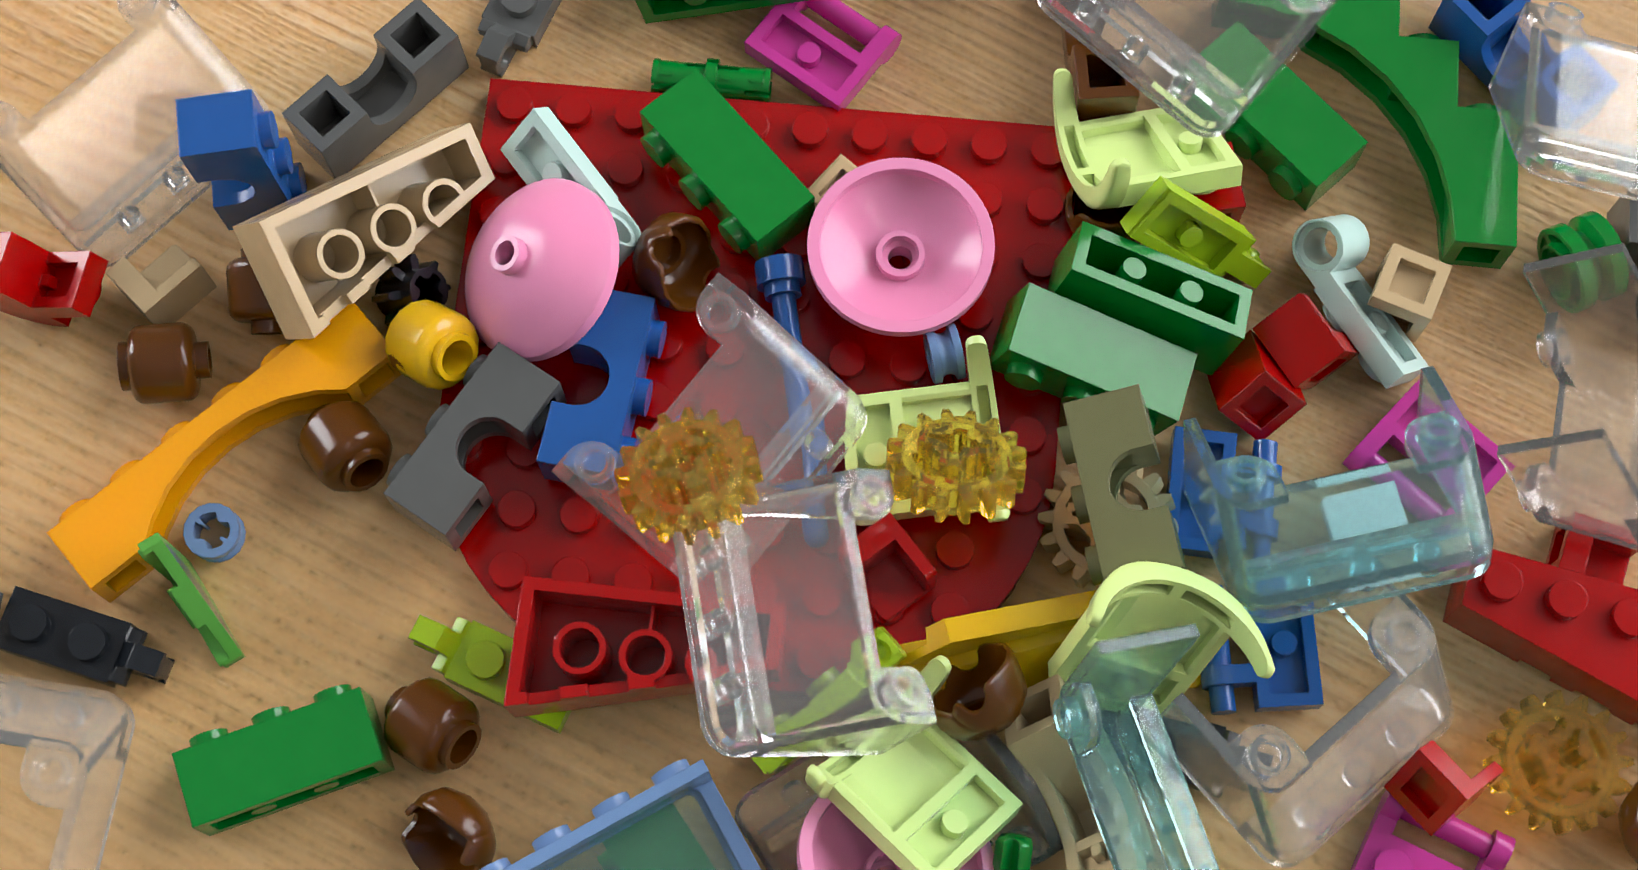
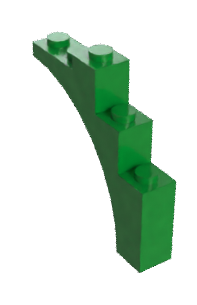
(1456, 148)

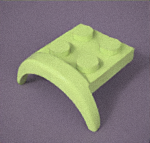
(1122, 155)
(891, 408)
(1159, 597)
(921, 800)

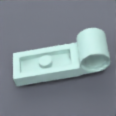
(546, 151)
(1381, 343)

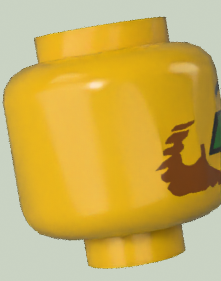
(431, 344)

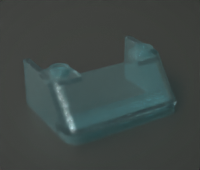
(1347, 532)
(1127, 753)

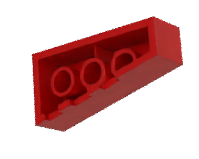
(1557, 622)
(595, 647)

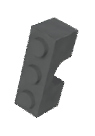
(411, 66)
(499, 399)

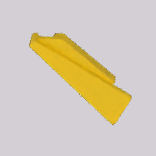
(1029, 629)

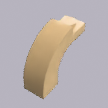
(1052, 766)

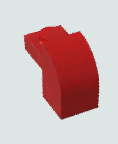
(47, 284)

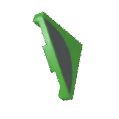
(192, 598)

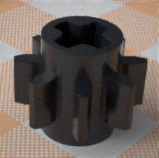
(407, 284)

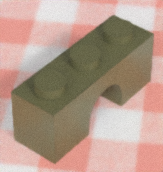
(1109, 440)

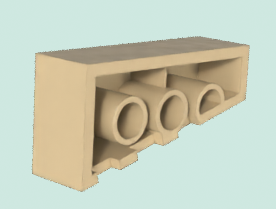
(346, 233)

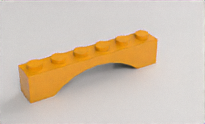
(148, 494)

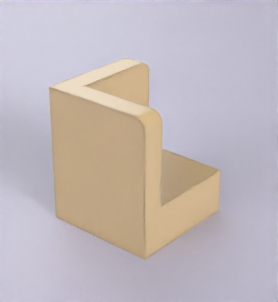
(164, 287)
(1409, 287)

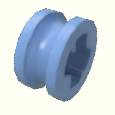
(944, 354)
(225, 516)

